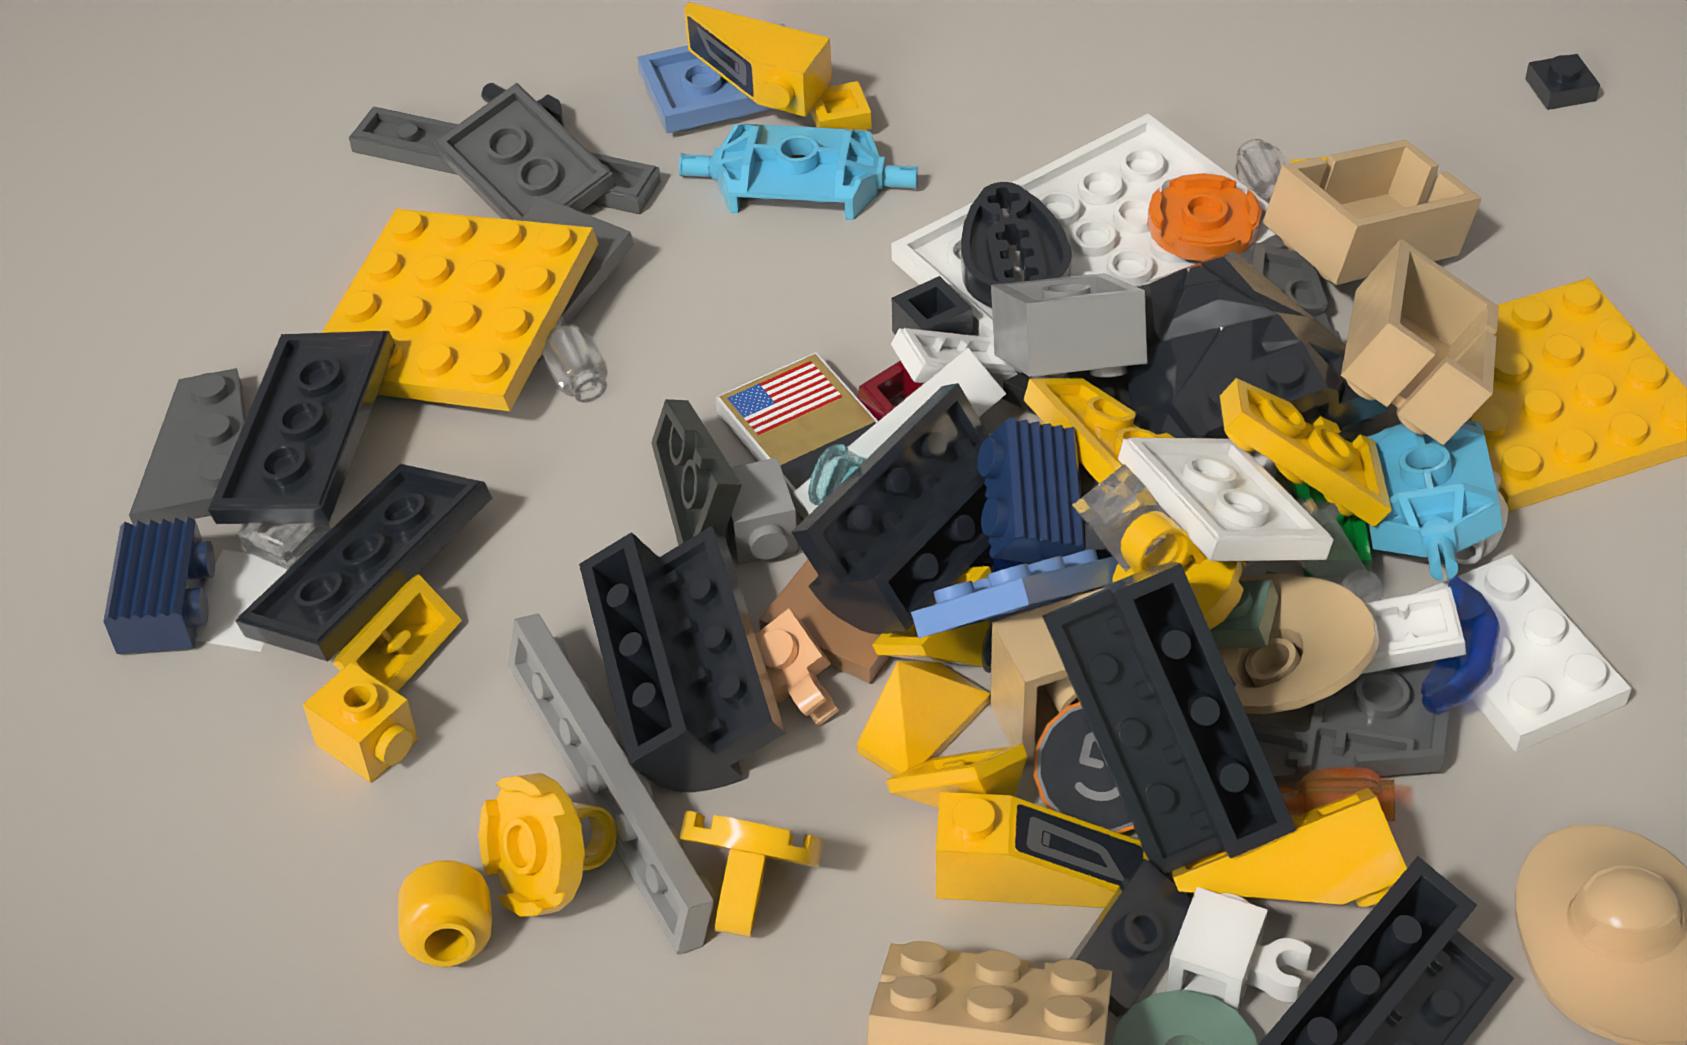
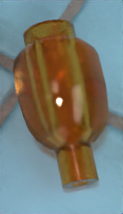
(1334, 783)

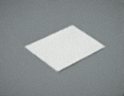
(234, 587)

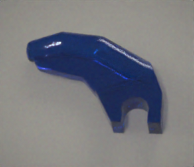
(1460, 677)

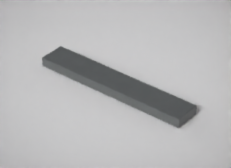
(411, 138)

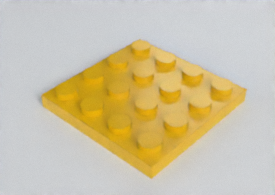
(464, 302)
(1576, 397)

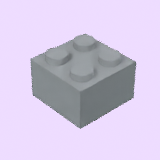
(1070, 325)

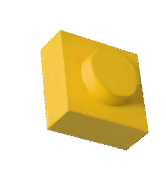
(842, 108)

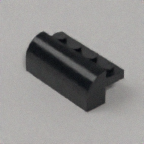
(902, 519)
(681, 660)
(1168, 719)
(1400, 974)

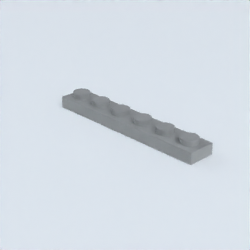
(598, 764)

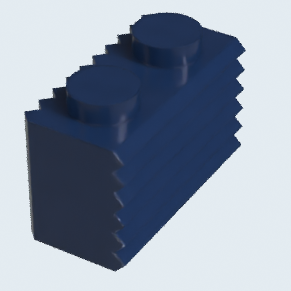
(1031, 491)
(158, 586)

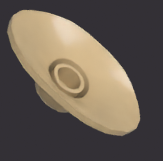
(1314, 648)
(1608, 932)

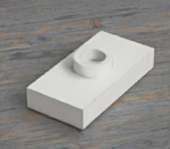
(929, 351)
(1416, 629)

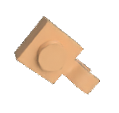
(792, 666)

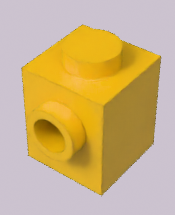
(361, 722)

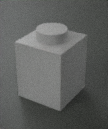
(762, 513)

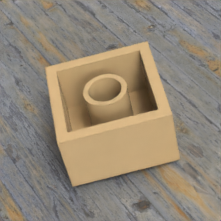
(1028, 675)

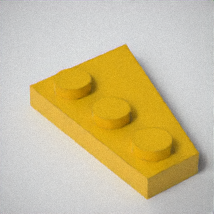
(1096, 416)
(1308, 453)

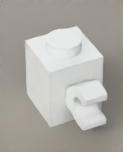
(1223, 952)

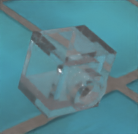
(1113, 508)

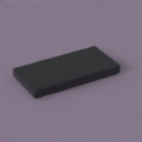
(303, 428)
(363, 561)

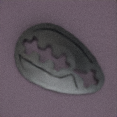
(988, 234)

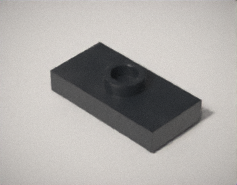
(1134, 933)

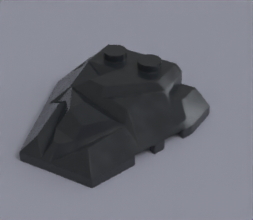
(1230, 324)

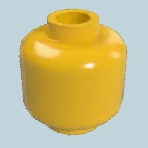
(444, 913)

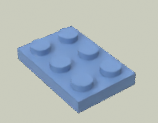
(690, 91)
(1014, 591)

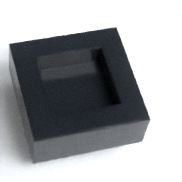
(1562, 81)

